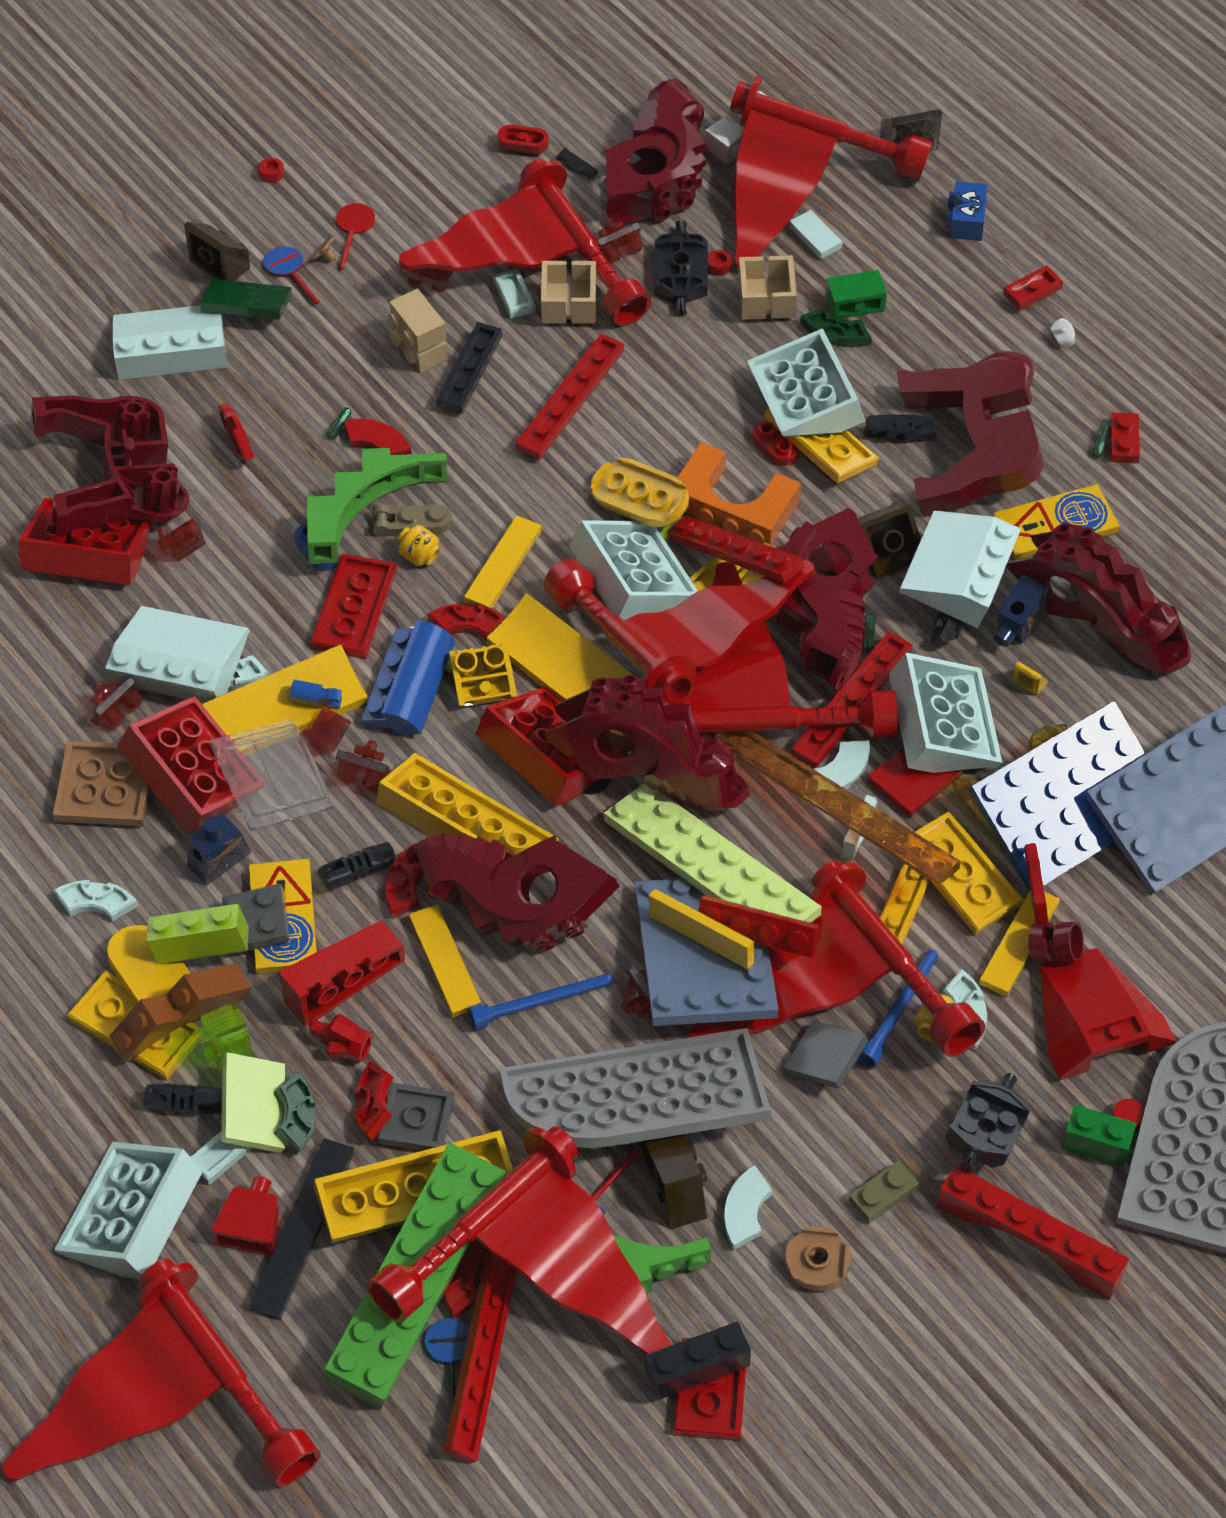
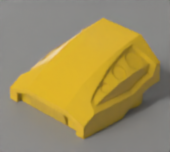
(483, 675)

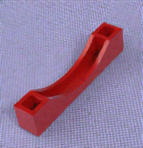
(1083, 1257)

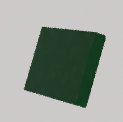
(245, 299)

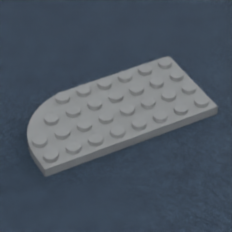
(641, 1090)
(1181, 1147)

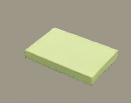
(249, 1102)

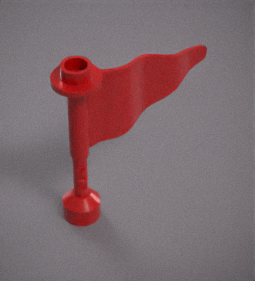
(784, 160)
(522, 233)
(684, 637)
(752, 690)
(849, 958)
(549, 1235)
(153, 1378)

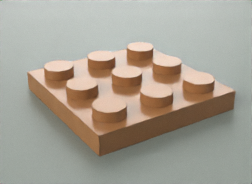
(99, 786)

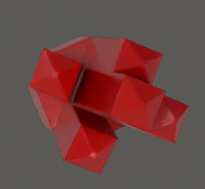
(343, 1038)

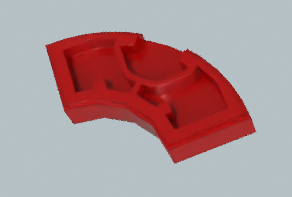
(235, 431)
(376, 435)
(468, 619)
(1036, 883)
(402, 885)
(371, 1095)
(462, 1288)

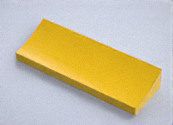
(552, 651)
(269, 698)
(444, 804)
(386, 1191)

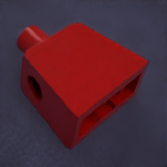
(249, 1219)

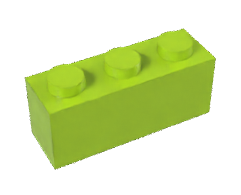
(197, 933)

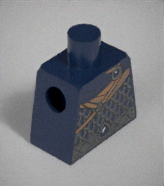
(1021, 611)
(215, 848)

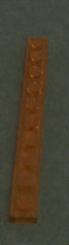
(842, 805)

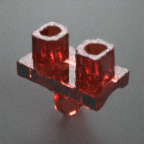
(616, 235)
(436, 277)
(106, 712)
(350, 764)
(636, 995)

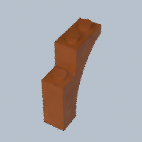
(186, 1001)

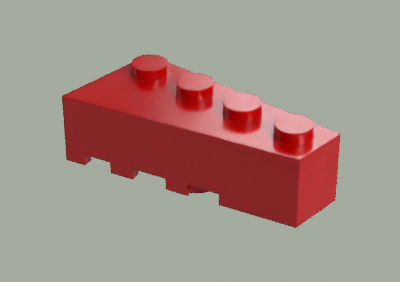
(339, 971)

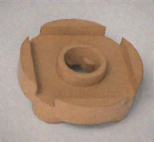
(813, 1276)

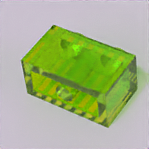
(224, 1032)

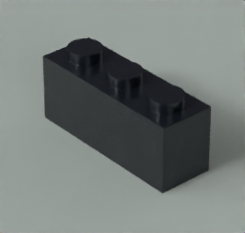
(697, 1360)

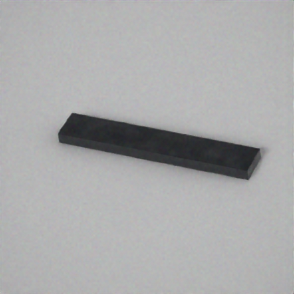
(298, 1234)

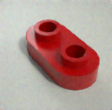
(523, 139)
(771, 441)

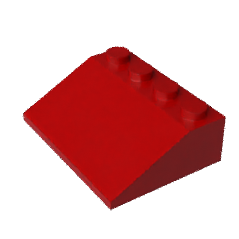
(93, 552)
(517, 734)
(178, 763)

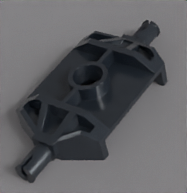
(681, 281)
(993, 1108)

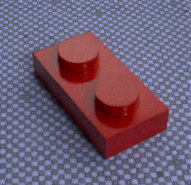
(1033, 287)
(1124, 438)

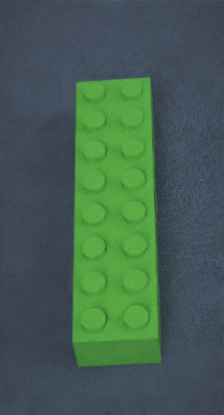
(373, 1344)

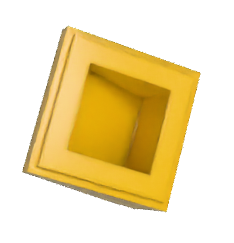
(1029, 678)

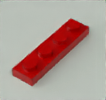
(763, 926)

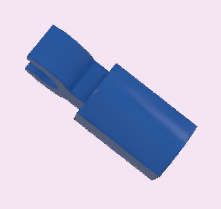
(315, 694)

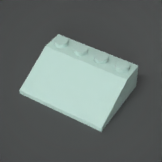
(168, 342)
(807, 387)
(960, 564)
(631, 567)
(177, 654)
(943, 715)
(130, 1208)

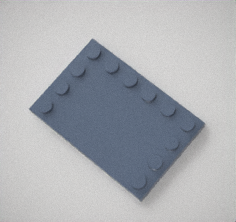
(1169, 803)
(691, 981)

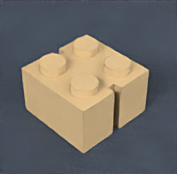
(770, 295)
(568, 300)
(418, 330)

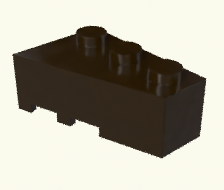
(678, 1178)

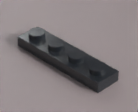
(469, 368)

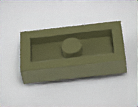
(883, 1192)

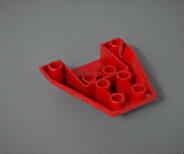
(1095, 1012)

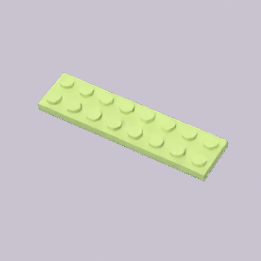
(704, 855)

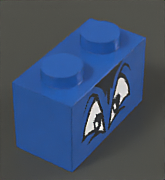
(968, 210)

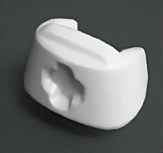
(1063, 332)

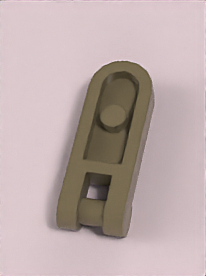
(433, 517)

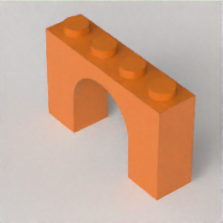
(756, 520)

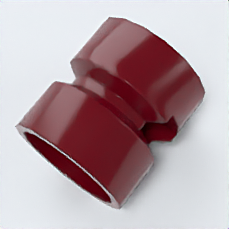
(1056, 941)

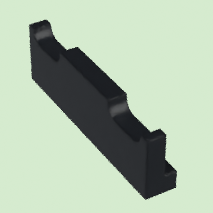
(577, 164)

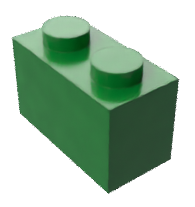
(856, 294)
(1098, 1135)

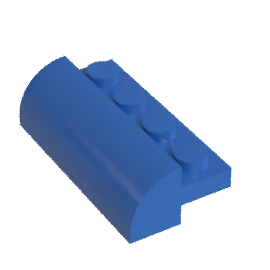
(409, 679)

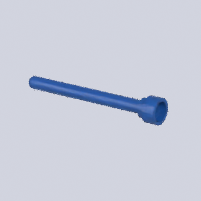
(482, 1015)
(872, 1051)

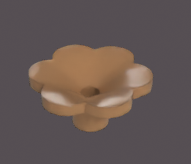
(324, 250)

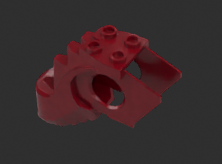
(670, 157)
(1109, 596)
(830, 609)
(660, 739)
(498, 886)

